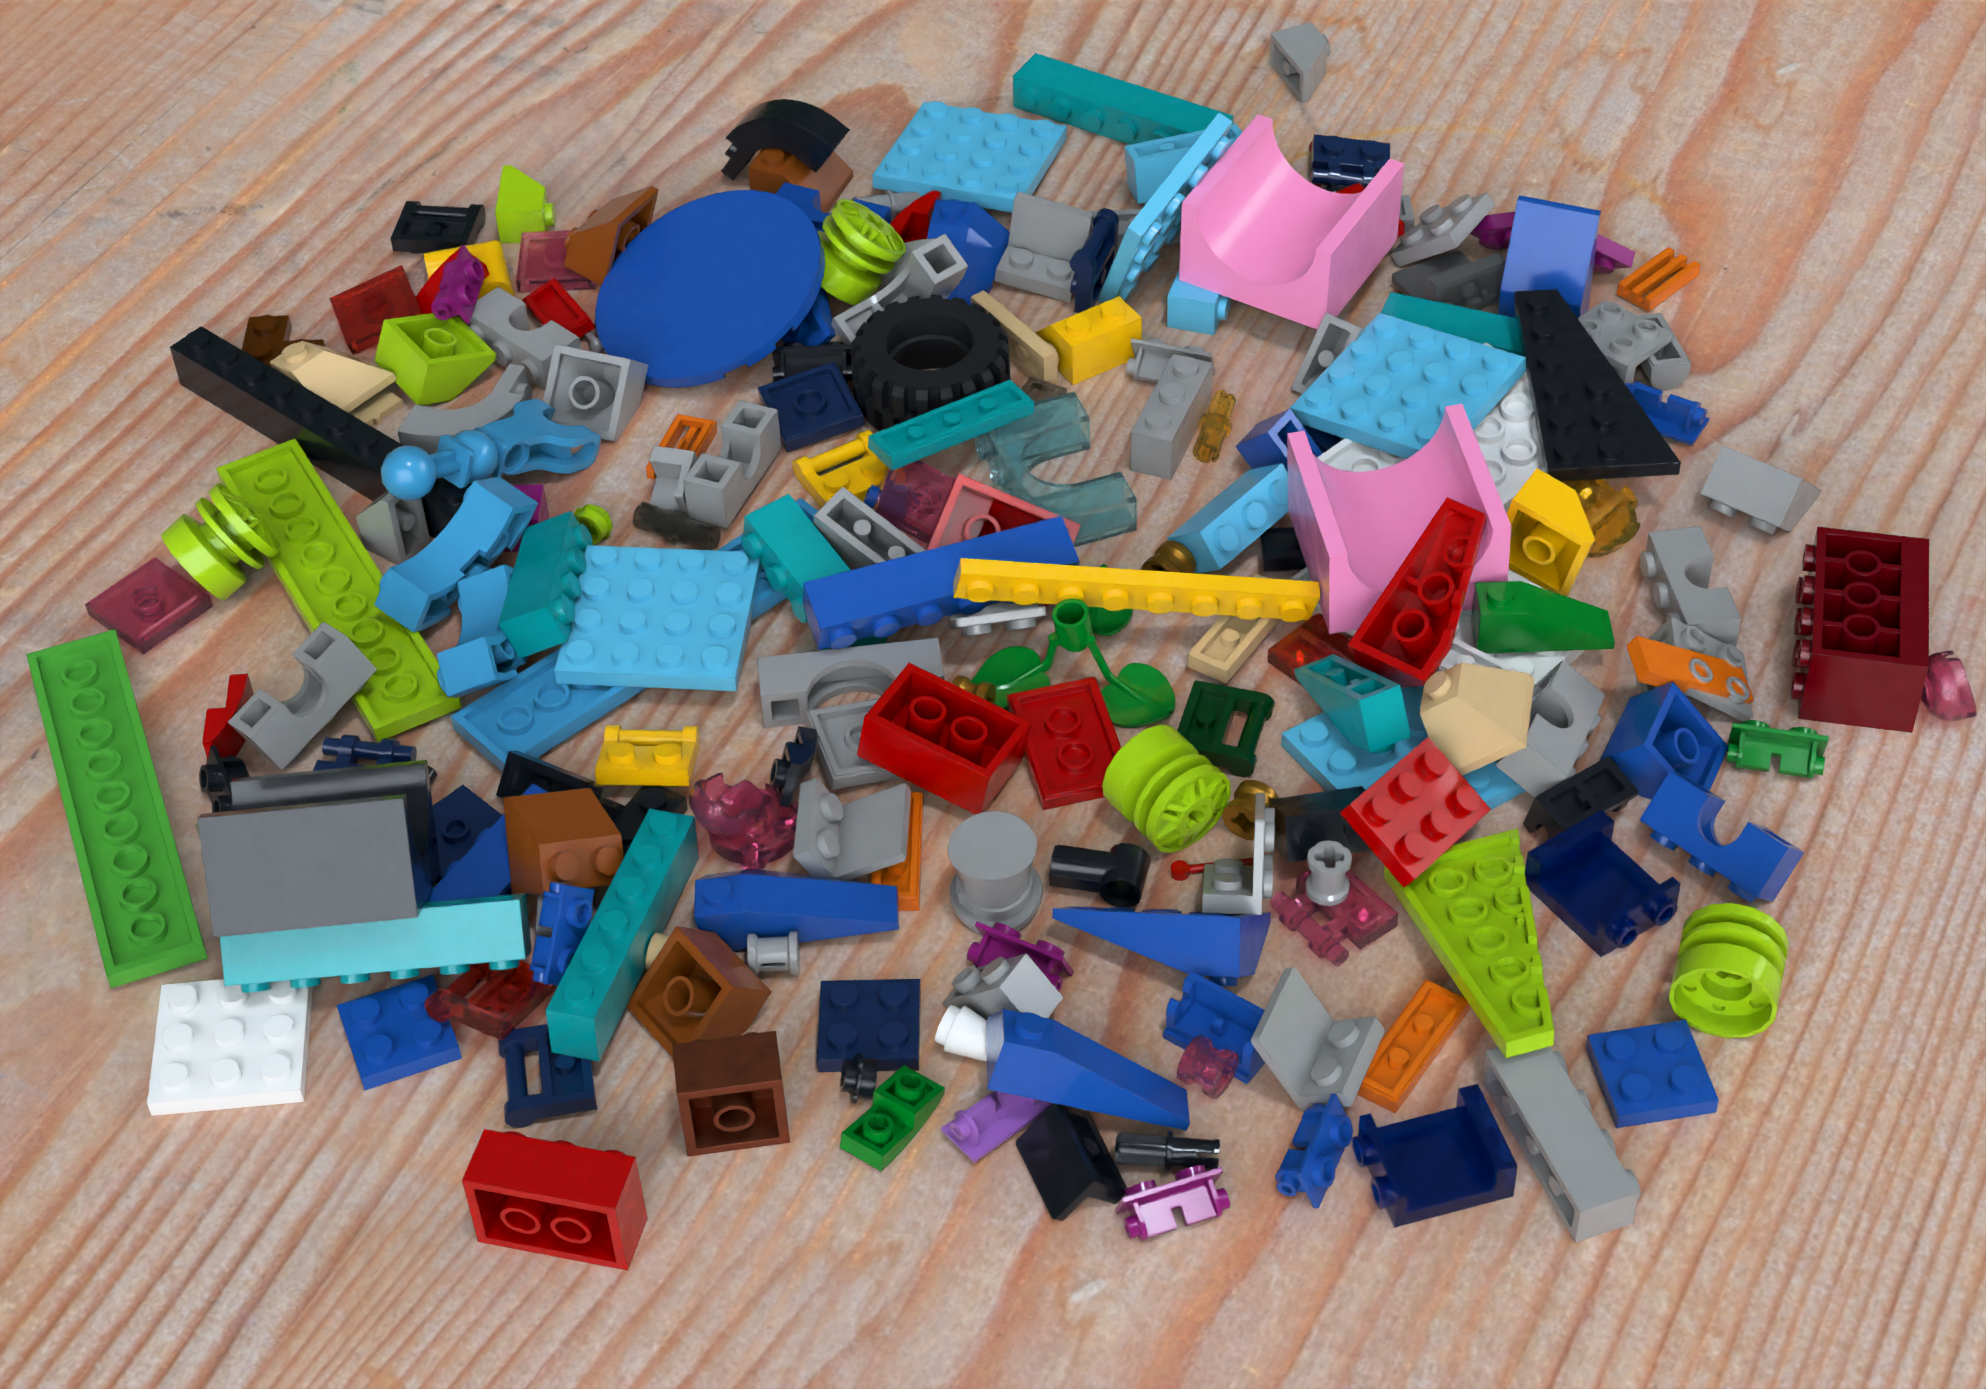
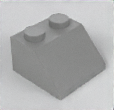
(1758, 490)

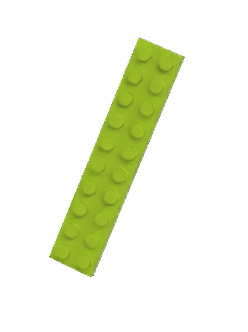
(337, 584)

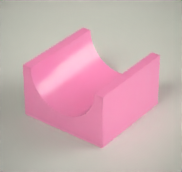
(1280, 240)
(1367, 522)

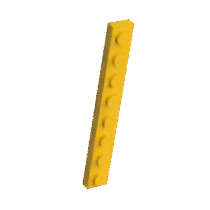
(1136, 589)

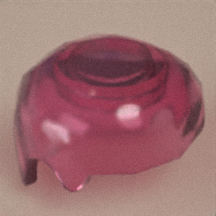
(1947, 689)
(726, 808)

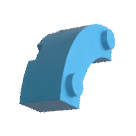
(426, 584)
(483, 651)

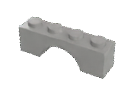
(809, 679)

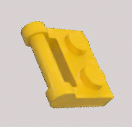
(854, 477)
(647, 756)

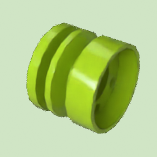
(857, 251)
(216, 546)
(1166, 788)
(1729, 970)

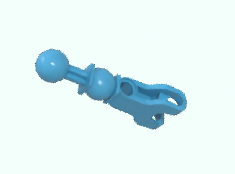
(504, 446)

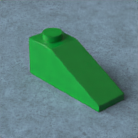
(1533, 619)

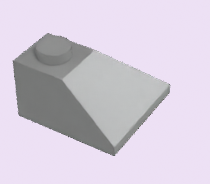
(594, 390)

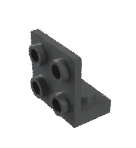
(1454, 280)

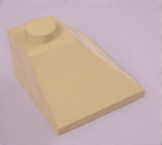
(332, 373)
(1477, 713)

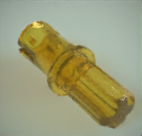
(1214, 427)

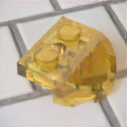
(1608, 514)

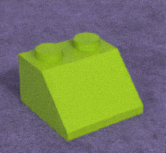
(432, 356)

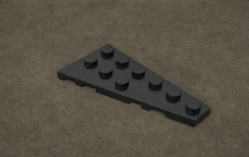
(1580, 404)

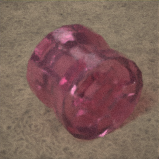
(1207, 1066)

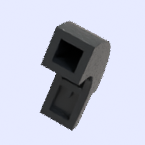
(787, 126)

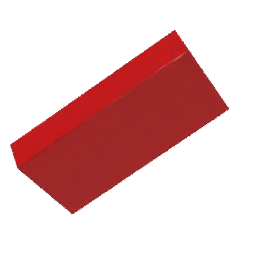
(556, 304)

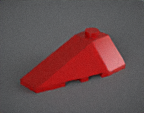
(1422, 604)

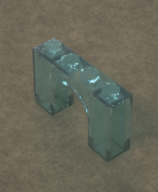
(1054, 430)

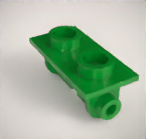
(1798, 748)

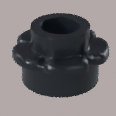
(859, 1077)

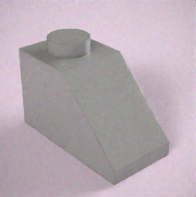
(1300, 58)
(1329, 342)
(393, 528)

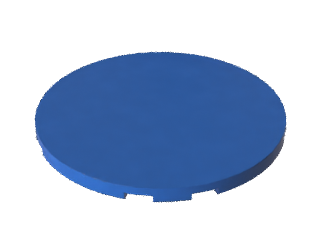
(711, 287)

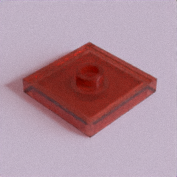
(367, 305)

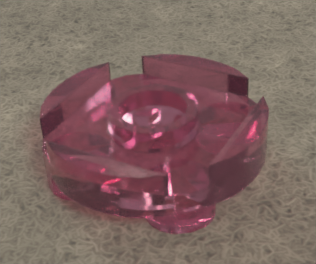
(761, 843)

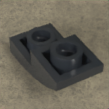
(793, 766)

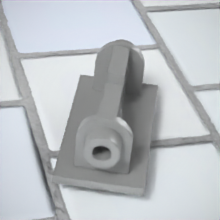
(1153, 356)

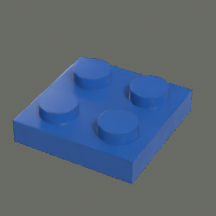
(395, 1035)
(1651, 1073)

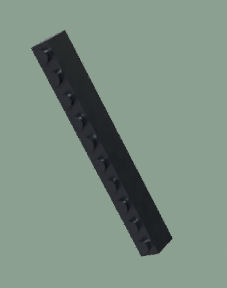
(289, 411)

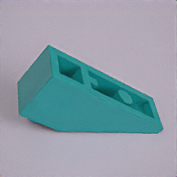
(1358, 702)

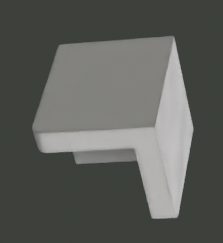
(670, 468)

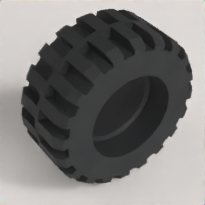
(919, 336)

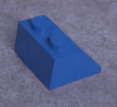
(1661, 735)

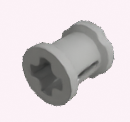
(1327, 881)
(774, 953)

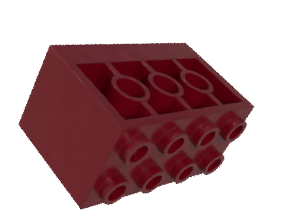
(1862, 629)

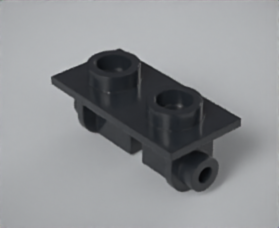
(797, 358)
(216, 778)

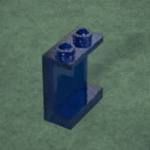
(1598, 886)
(1437, 1160)

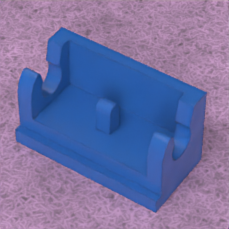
(1218, 1016)

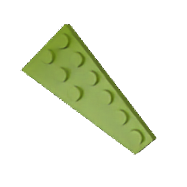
(1484, 932)

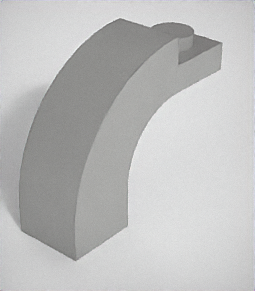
(929, 271)
(427, 424)

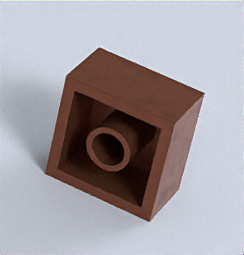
(731, 1093)

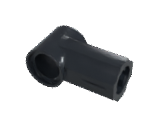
(1114, 874)

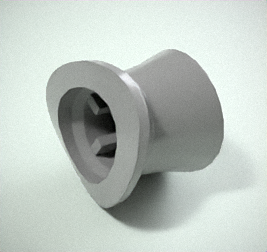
(994, 871)

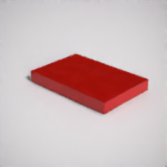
(1067, 740)

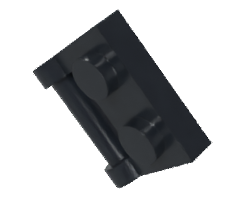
(436, 227)

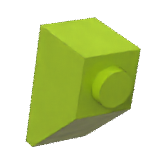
(521, 206)

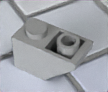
(1004, 984)

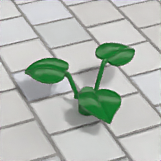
(1133, 698)

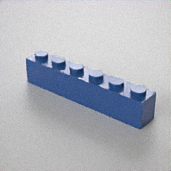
(920, 585)

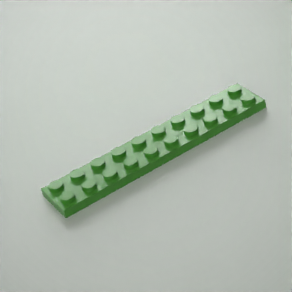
(115, 810)

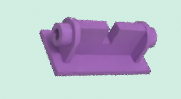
(992, 1122)

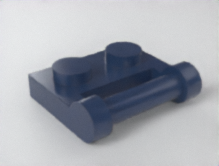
(1094, 260)
(565, 1079)

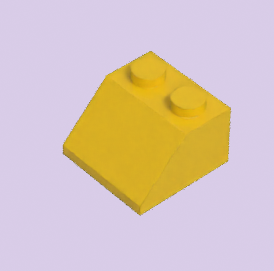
(1094, 339)
(1548, 533)

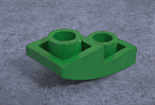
(896, 1116)

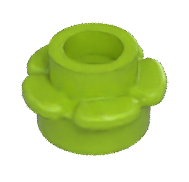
(596, 521)

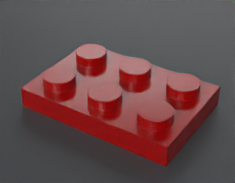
(1415, 812)

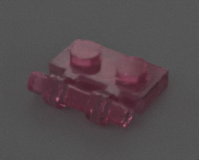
(1359, 918)

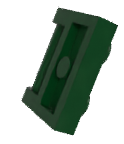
(1209, 719)

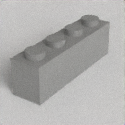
(1562, 1141)

